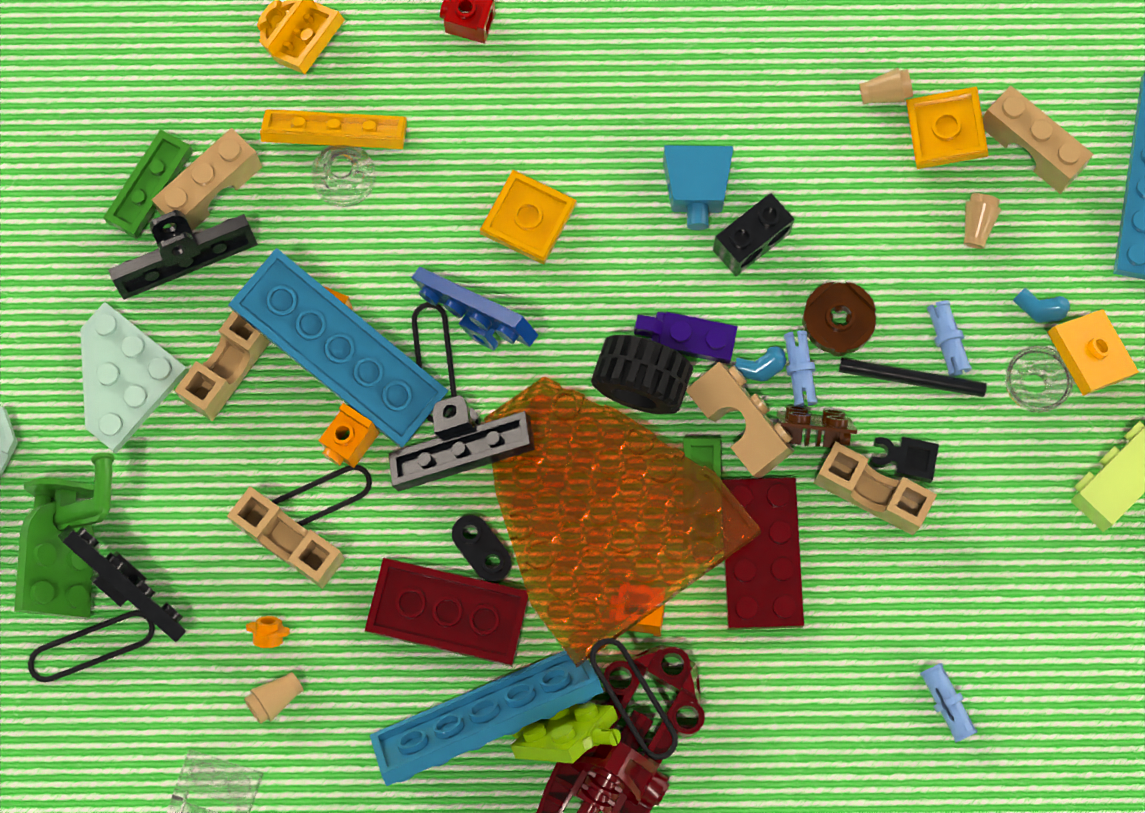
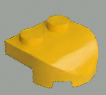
(297, 31)

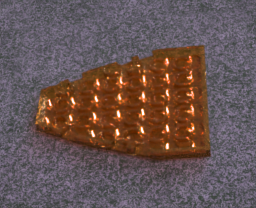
(607, 517)

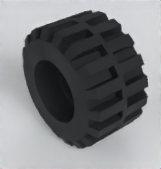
(642, 374)

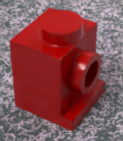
(471, 25)

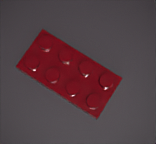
(765, 574)
(447, 612)

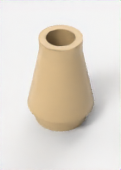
(887, 88)
(980, 218)
(271, 698)

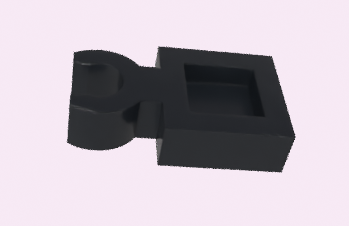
(912, 458)

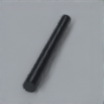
(912, 377)

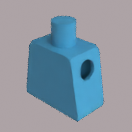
(697, 180)

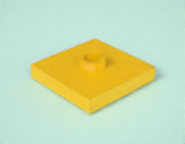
(947, 127)
(528, 217)
(1092, 352)

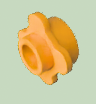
(267, 631)

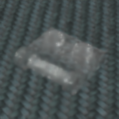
(216, 780)

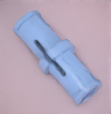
(949, 338)
(800, 368)
(948, 702)

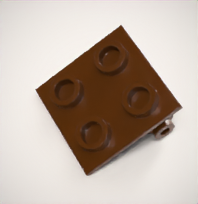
(832, 422)

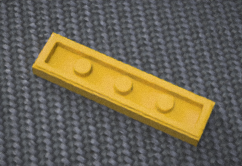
(333, 129)

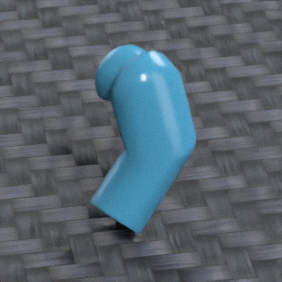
(1042, 310)
(764, 367)

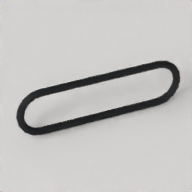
(447, 346)
(321, 480)
(95, 661)
(619, 706)

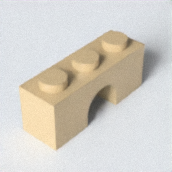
(1055, 151)
(222, 165)
(213, 382)
(762, 443)
(889, 499)
(285, 537)

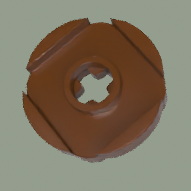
(838, 298)

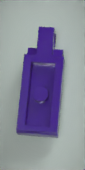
(689, 335)

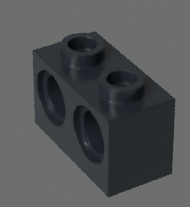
(753, 234)

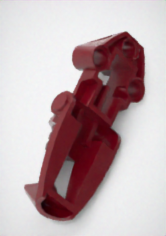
(618, 776)

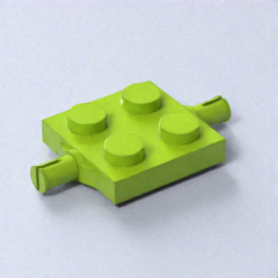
(567, 734)

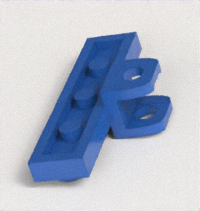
(481, 314)

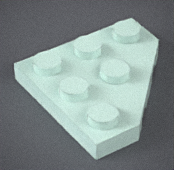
(122, 376)

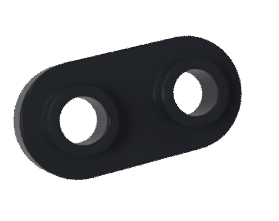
(480, 548)

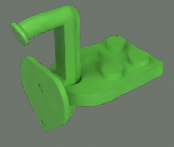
(48, 572)

